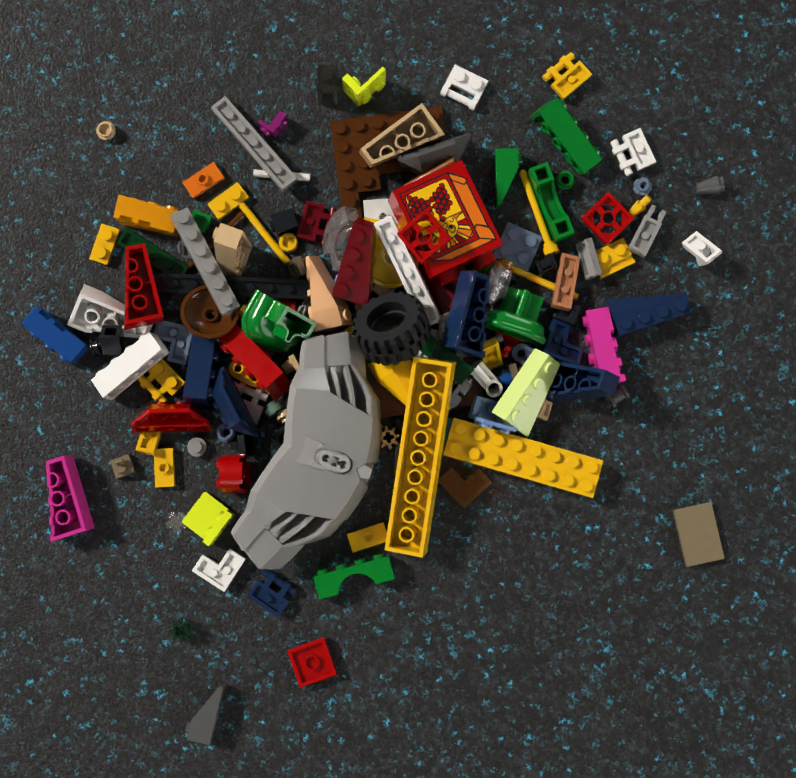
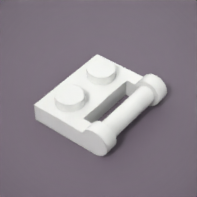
(466, 82)

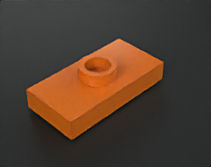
(203, 180)

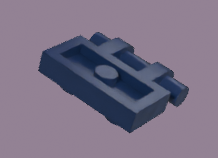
(268, 597)

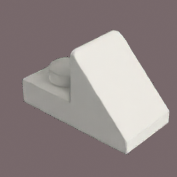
(701, 248)

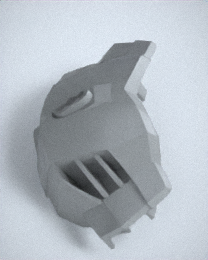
(298, 493)

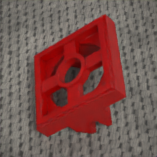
(588, 219)
(444, 237)

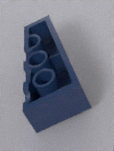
(201, 372)

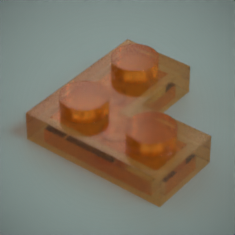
(464, 491)

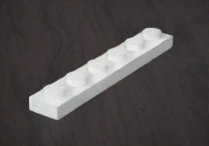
(406, 266)

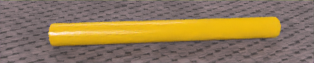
(264, 233)
(536, 279)

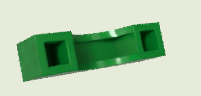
(553, 213)
(329, 582)

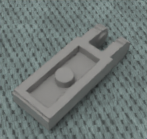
(646, 233)

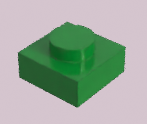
(202, 220)

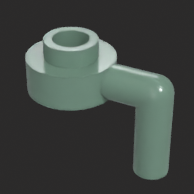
(274, 407)

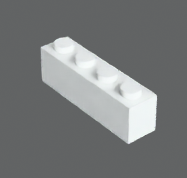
(129, 365)

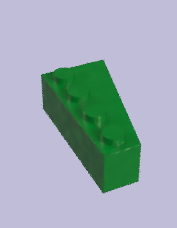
(567, 135)

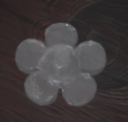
(176, 522)

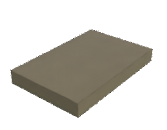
(698, 534)

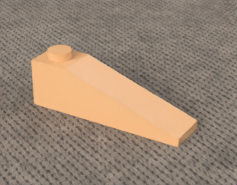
(325, 309)

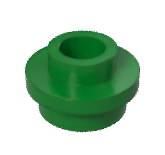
(569, 176)

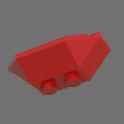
(170, 418)

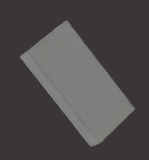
(588, 259)

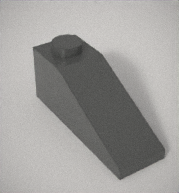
(203, 724)

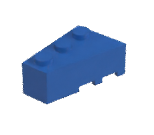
(55, 335)

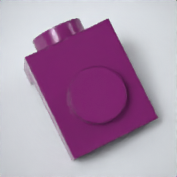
(277, 125)

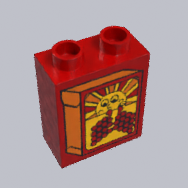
(460, 210)

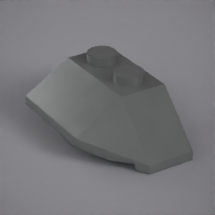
(434, 155)

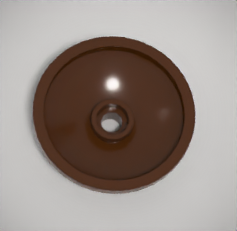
(195, 312)

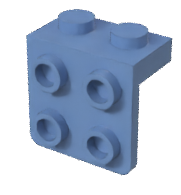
(482, 414)

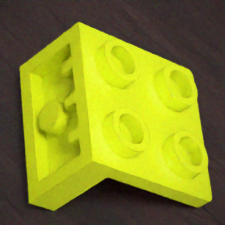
(363, 94)
(208, 518)

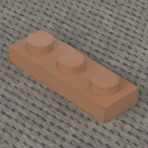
(565, 282)

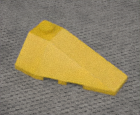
(394, 378)

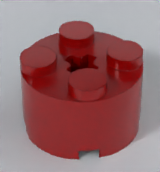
(233, 473)

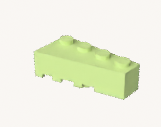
(527, 392)

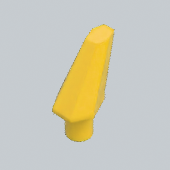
(639, 206)

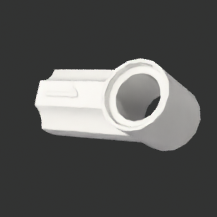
(486, 377)

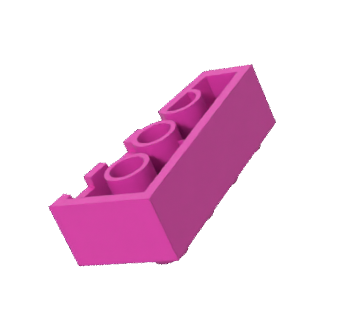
(600, 342)
(66, 499)

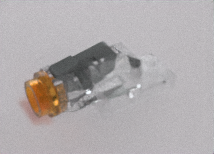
(499, 279)

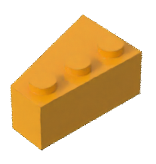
(145, 215)

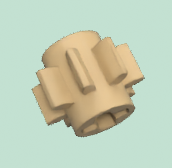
(392, 441)

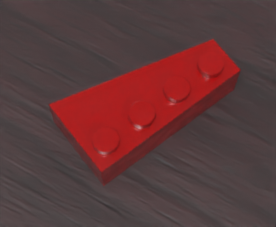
(256, 363)

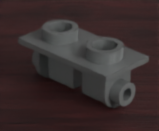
(455, 399)

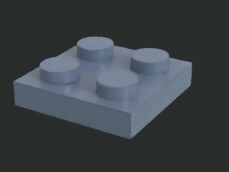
(518, 246)

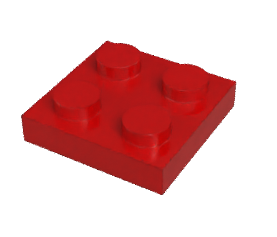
(312, 662)

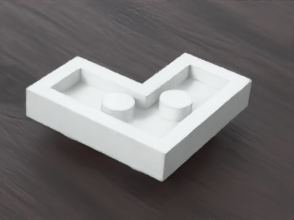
(222, 573)

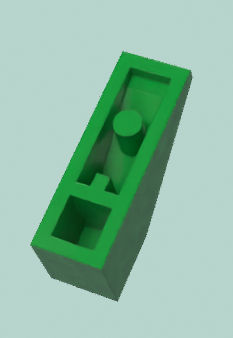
(505, 168)

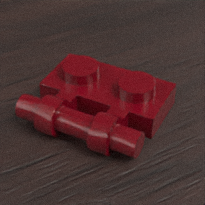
(311, 220)

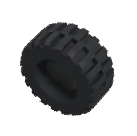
(399, 342)

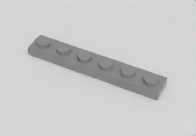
(254, 144)
(204, 261)

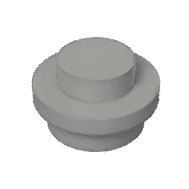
(196, 447)

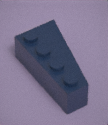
(643, 312)
(468, 315)
(581, 382)

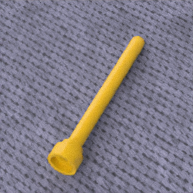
(549, 246)

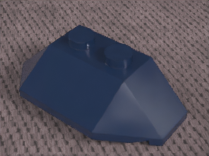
(232, 405)

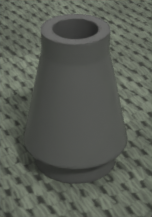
(711, 186)

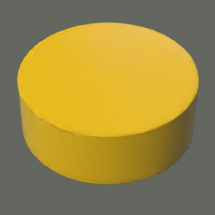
(288, 242)

